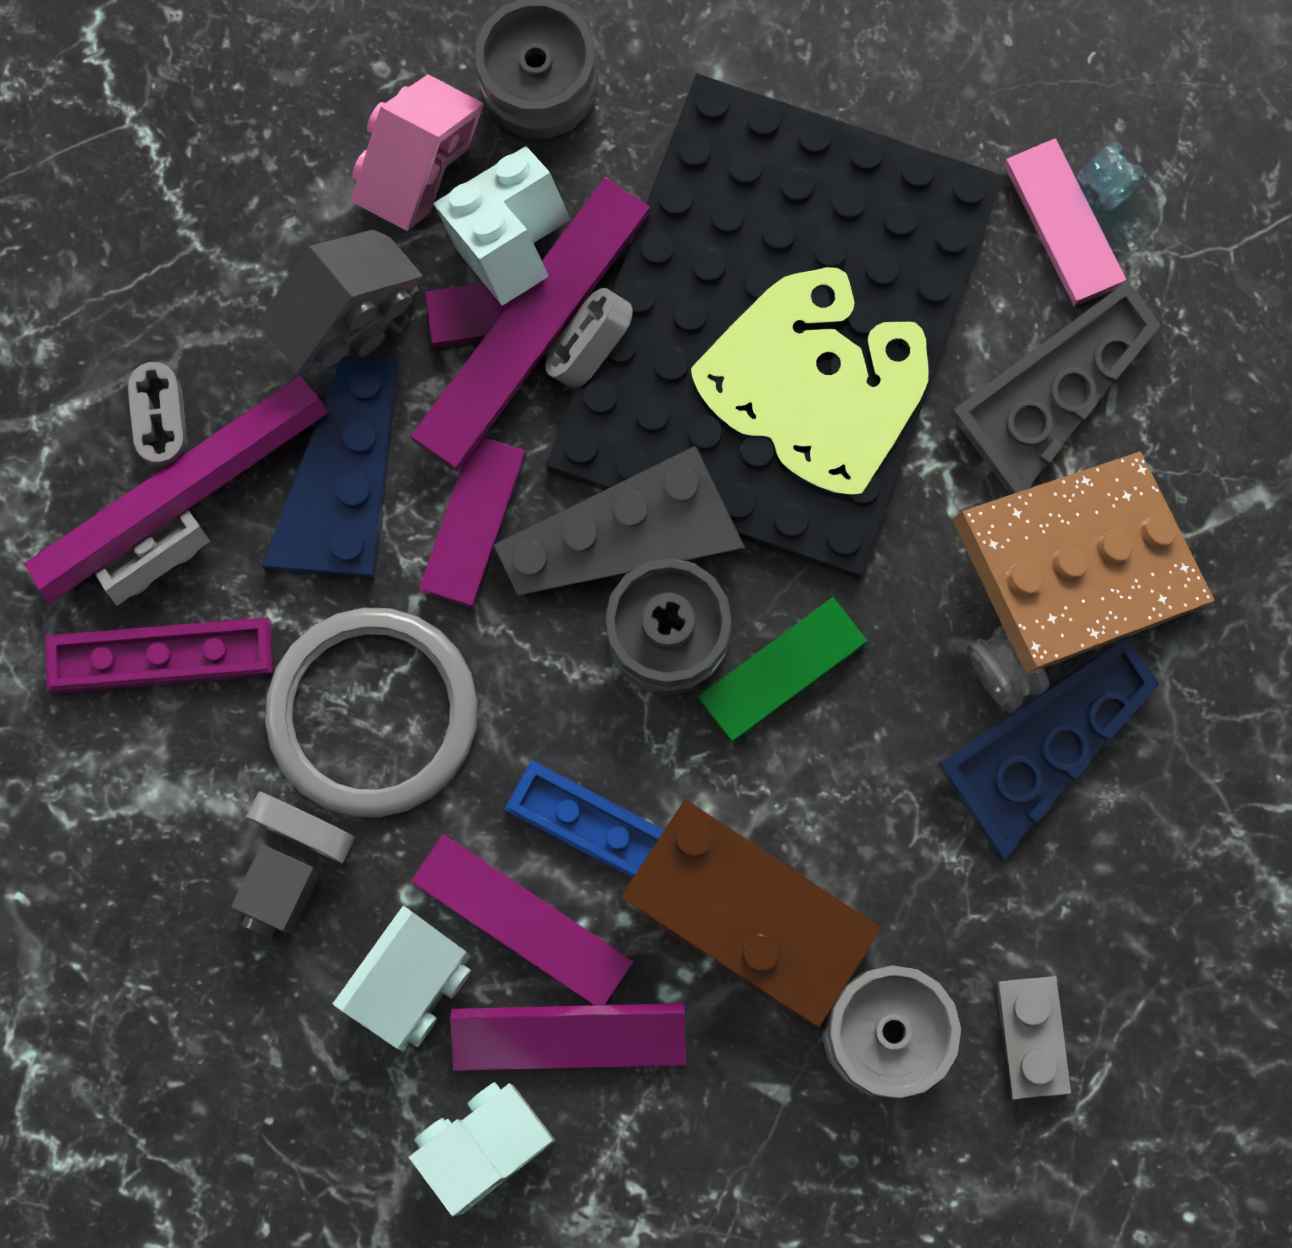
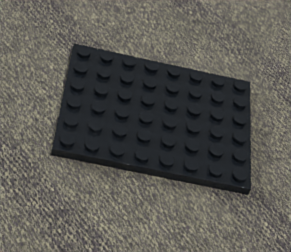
(733, 210)

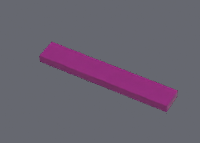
(530, 325)
(175, 489)

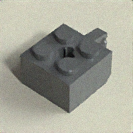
(340, 299)

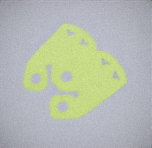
(799, 405)

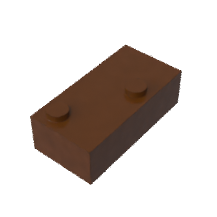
(750, 914)

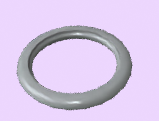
(371, 801)

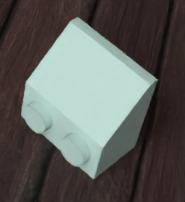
(404, 981)

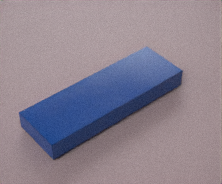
(583, 819)

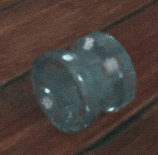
(1111, 176)

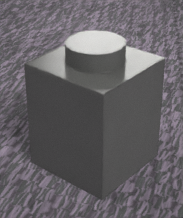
(275, 892)

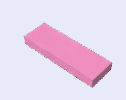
(1064, 222)

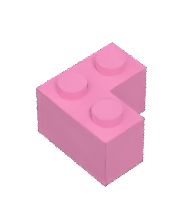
(410, 149)

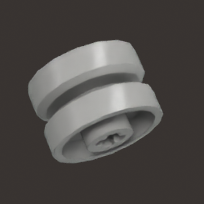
(923, 1050)

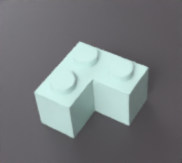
(501, 218)
(481, 1151)

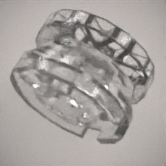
(1002, 671)

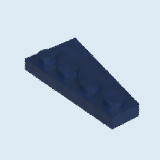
(340, 487)
(1032, 754)

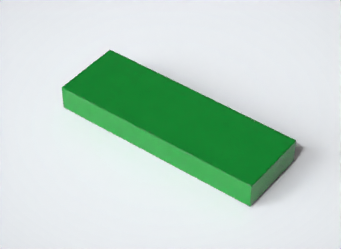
(782, 670)

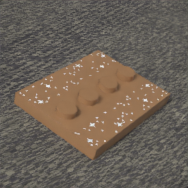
(1082, 561)

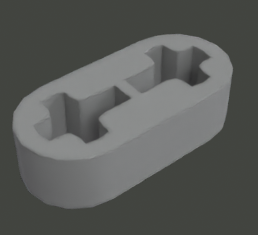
(588, 338)
(145, 416)
(300, 827)

